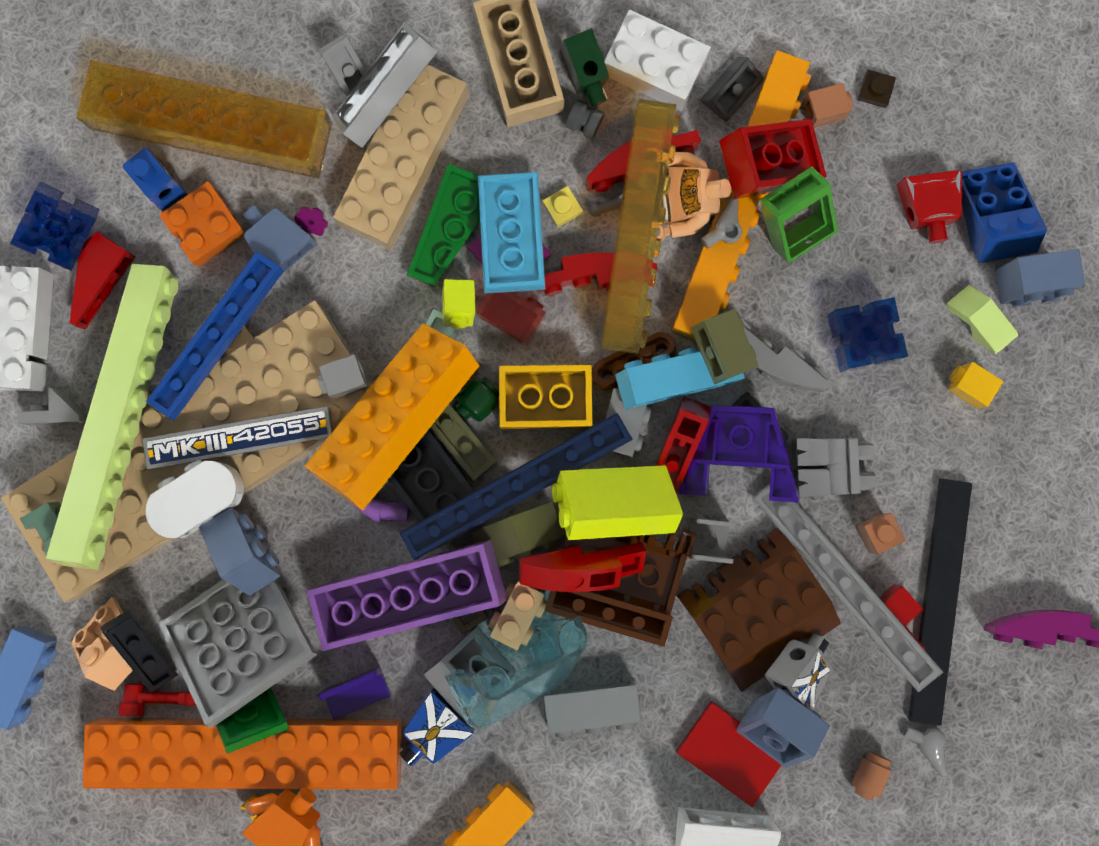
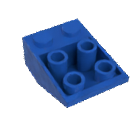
(1000, 213)

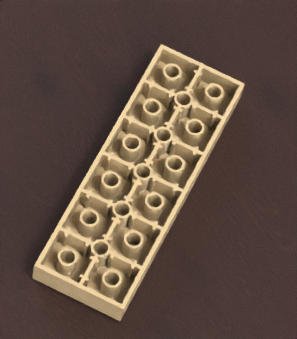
(258, 380)

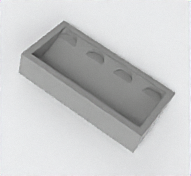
(383, 84)

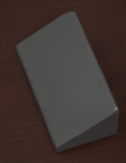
(732, 88)

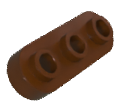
(615, 363)

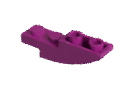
(1044, 627)

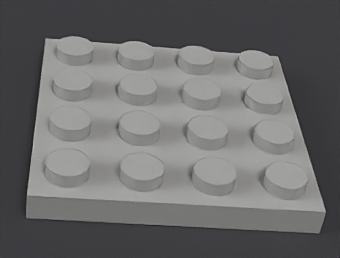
(235, 646)

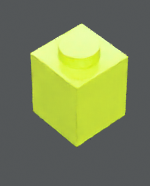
(458, 303)

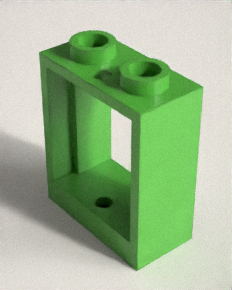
(791, 199)

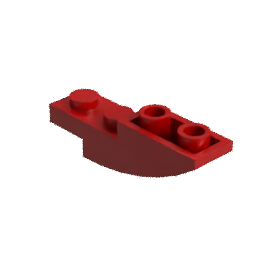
(613, 167)
(579, 271)
(578, 572)

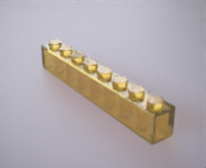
(638, 226)

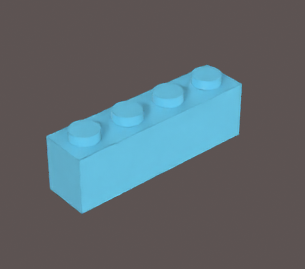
(666, 378)

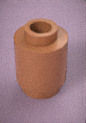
(871, 775)

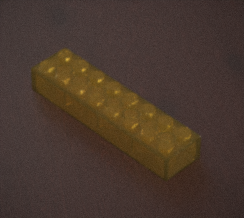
(204, 119)

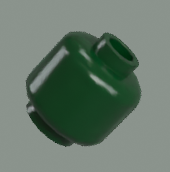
(477, 399)

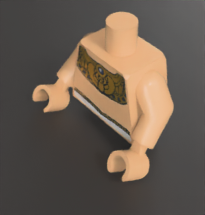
(691, 196)

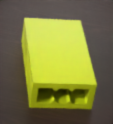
(616, 502)

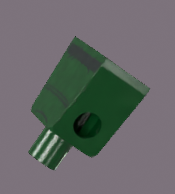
(582, 54)

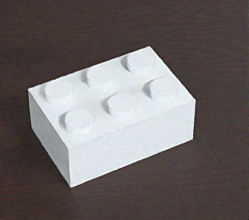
(655, 59)

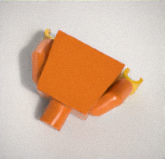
(283, 819)

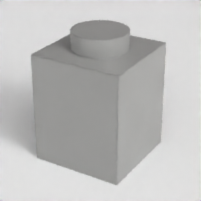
(342, 377)

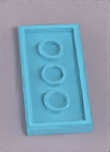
(511, 232)

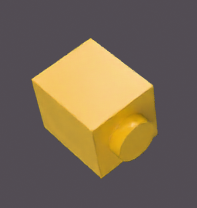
(974, 384)

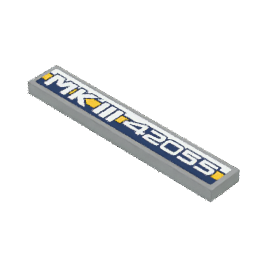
(237, 438)

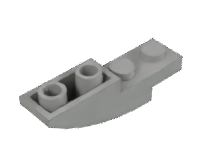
(786, 366)

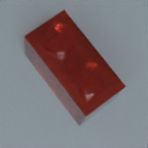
(512, 315)

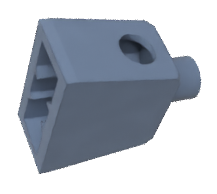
(276, 237)

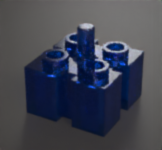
(55, 226)
(867, 335)

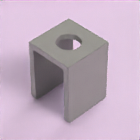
(718, 552)

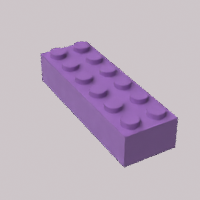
(407, 595)

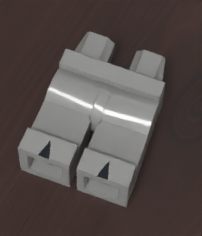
(840, 464)

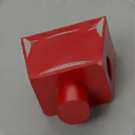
(932, 202)

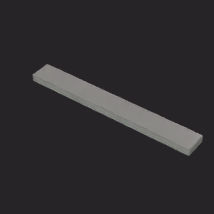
(851, 590)

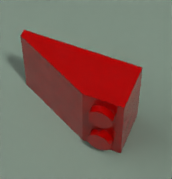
(769, 156)

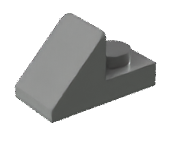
(343, 63)
(60, 411)

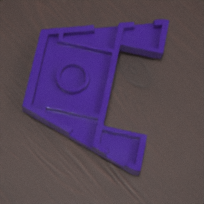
(742, 439)

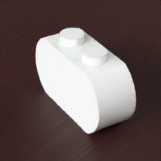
(193, 498)

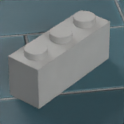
(592, 708)

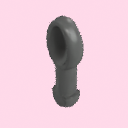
(597, 209)

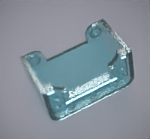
(494, 695)

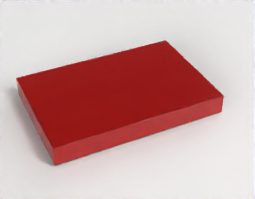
(727, 755)

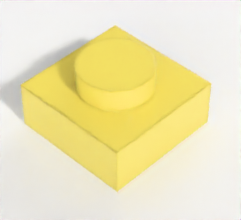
(562, 206)

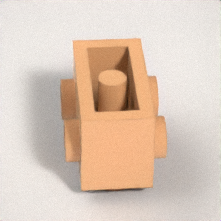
(514, 622)

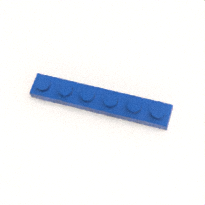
(214, 336)

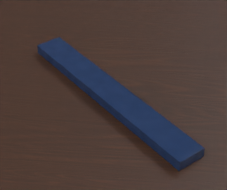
(514, 486)

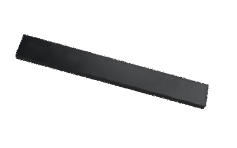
(941, 595)

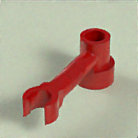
(135, 699)

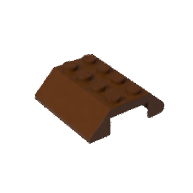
(643, 600)
(760, 608)

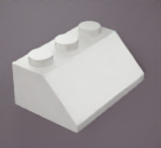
(724, 828)

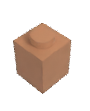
(828, 105)
(880, 533)

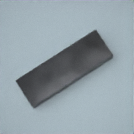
(139, 650)

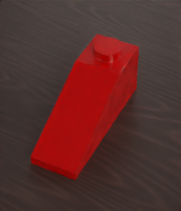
(97, 274)
(683, 438)

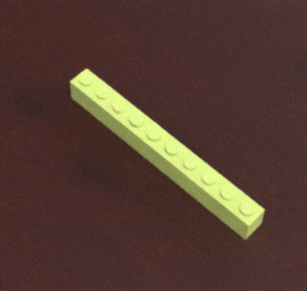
(113, 418)

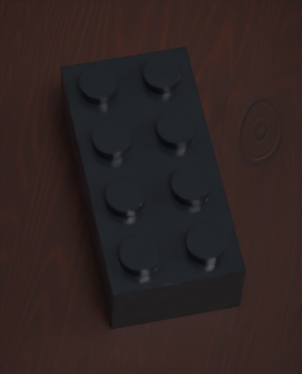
(429, 478)

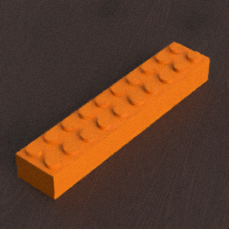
(192, 756)

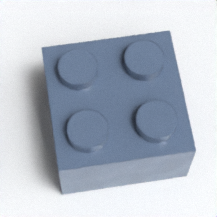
(1040, 277)
(240, 551)
(783, 728)

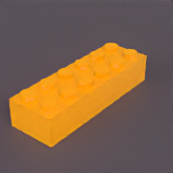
(392, 416)

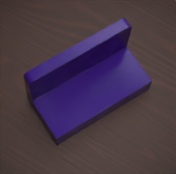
(356, 693)

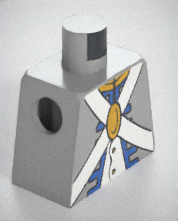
(801, 670)

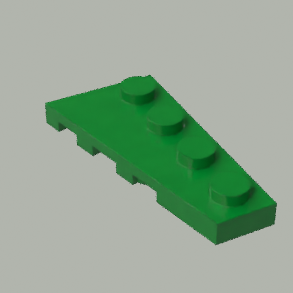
(448, 225)

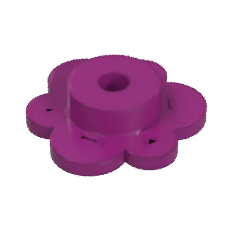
(311, 220)

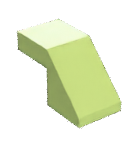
(986, 320)

